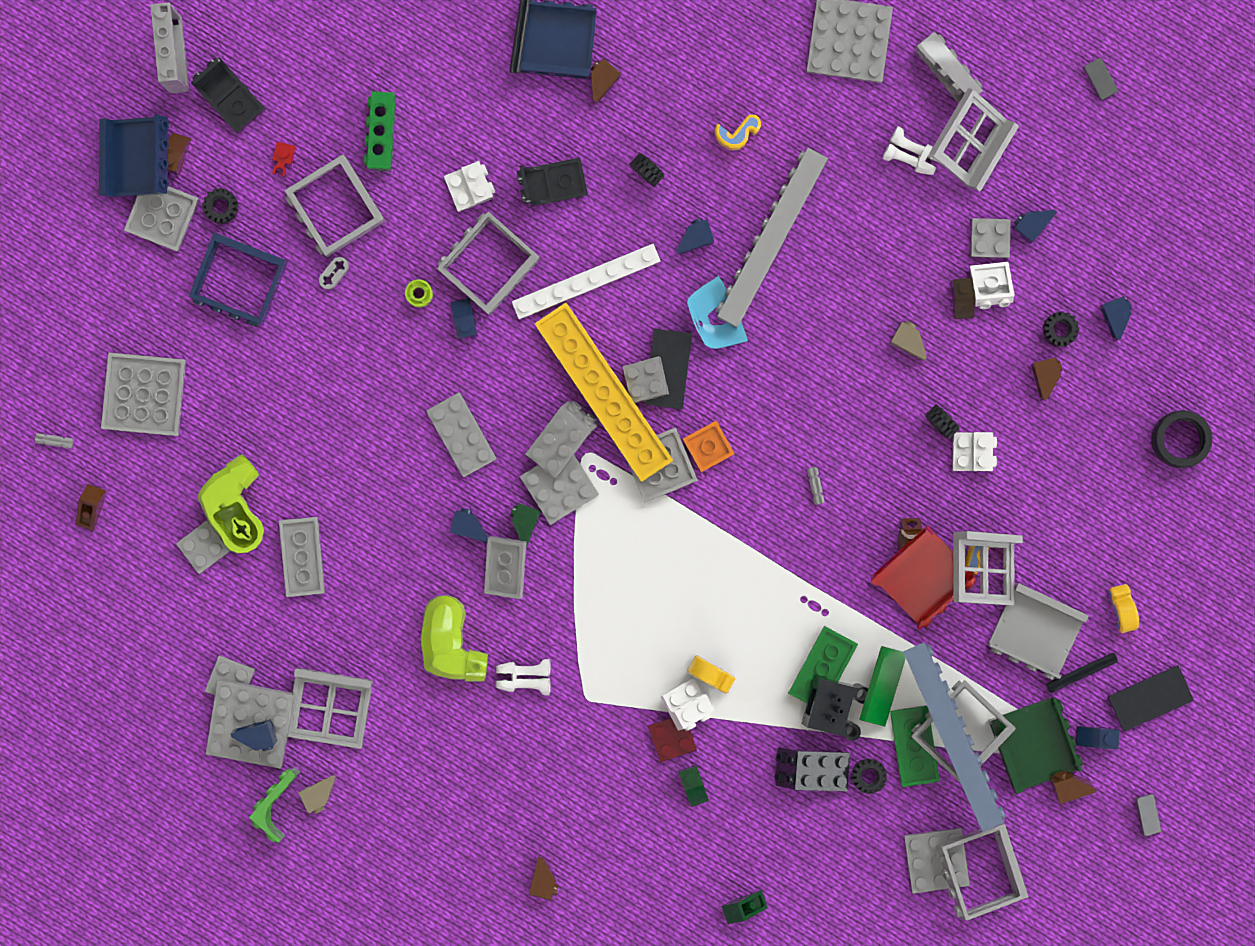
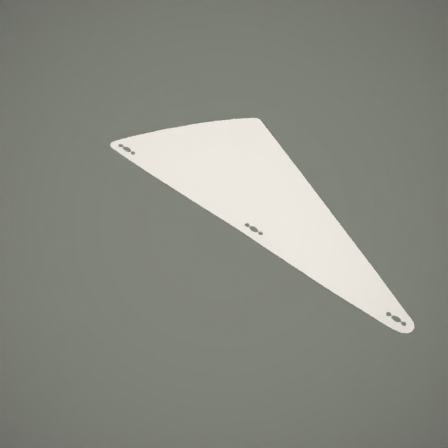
(674, 586)

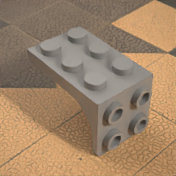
(562, 437)

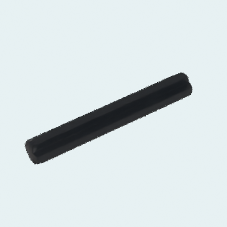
(519, 37)
(1082, 672)

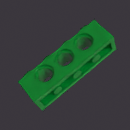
(383, 161)

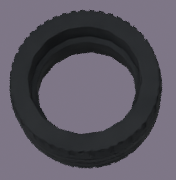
(1205, 439)

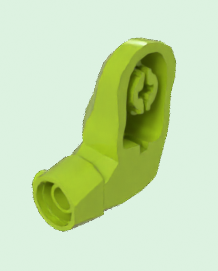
(228, 510)
(444, 641)

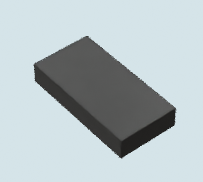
(1100, 79)

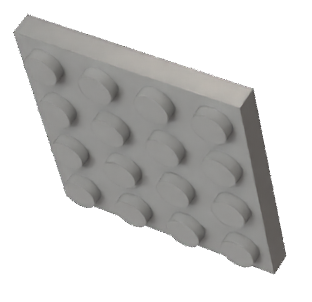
(849, 40)
(143, 394)
(244, 705)

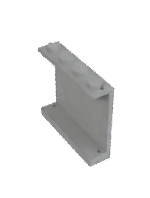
(1037, 631)

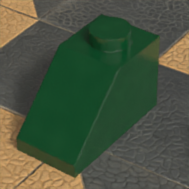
(524, 521)
(693, 785)
(744, 907)

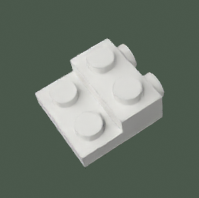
(469, 186)
(992, 285)
(974, 451)
(687, 705)

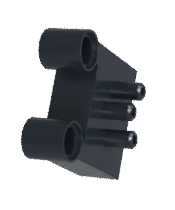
(830, 706)

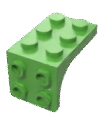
(262, 815)

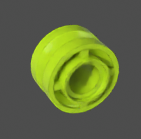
(418, 284)

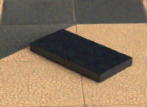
(674, 353)
(1150, 698)

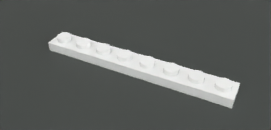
(586, 281)

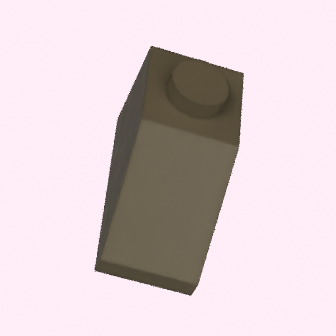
(909, 340)
(318, 794)

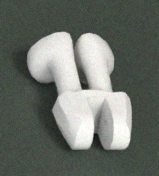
(919, 163)
(542, 684)

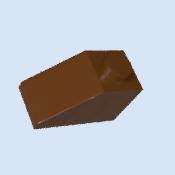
(603, 78)
(177, 152)
(1046, 376)
(89, 507)
(1070, 786)
(543, 881)

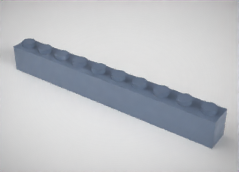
(954, 737)

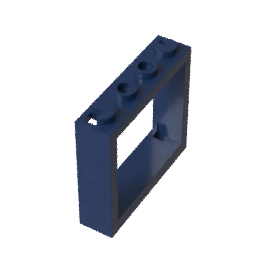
(204, 269)

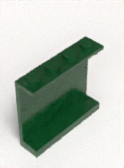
(1037, 745)

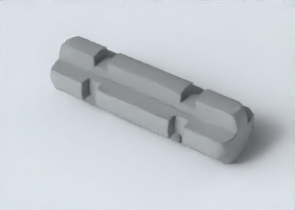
(54, 440)
(815, 485)

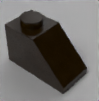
(963, 298)

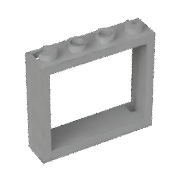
(169, 48)
(311, 230)
(469, 236)
(958, 688)
(1010, 863)

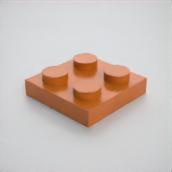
(708, 446)

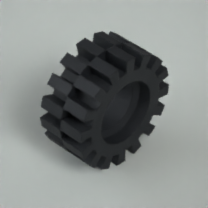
(647, 169)
(220, 217)
(1069, 321)
(942, 421)
(860, 768)

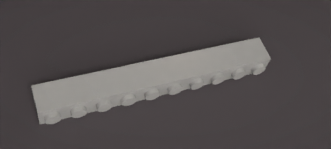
(772, 237)

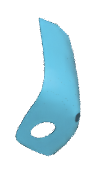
(701, 304)

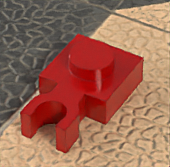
(283, 155)

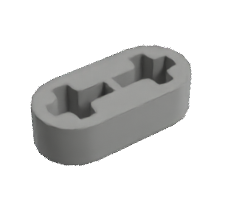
(337, 276)

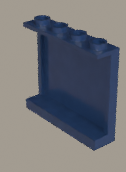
(559, 39)
(133, 156)

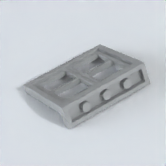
(988, 153)
(984, 541)
(333, 681)

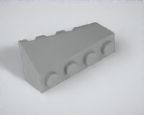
(947, 67)

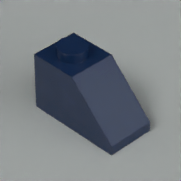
(1032, 224)
(696, 236)
(1116, 316)
(464, 319)
(468, 525)
(256, 735)
(1097, 737)

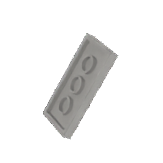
(461, 434)
(302, 556)

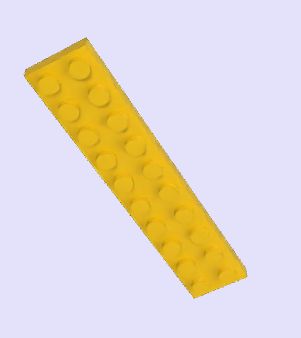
(603, 392)

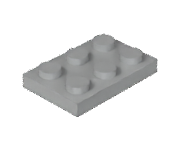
(505, 567)

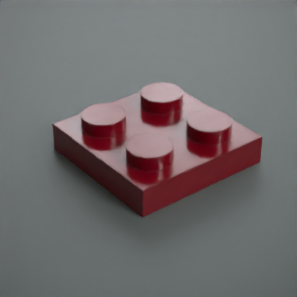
(670, 741)

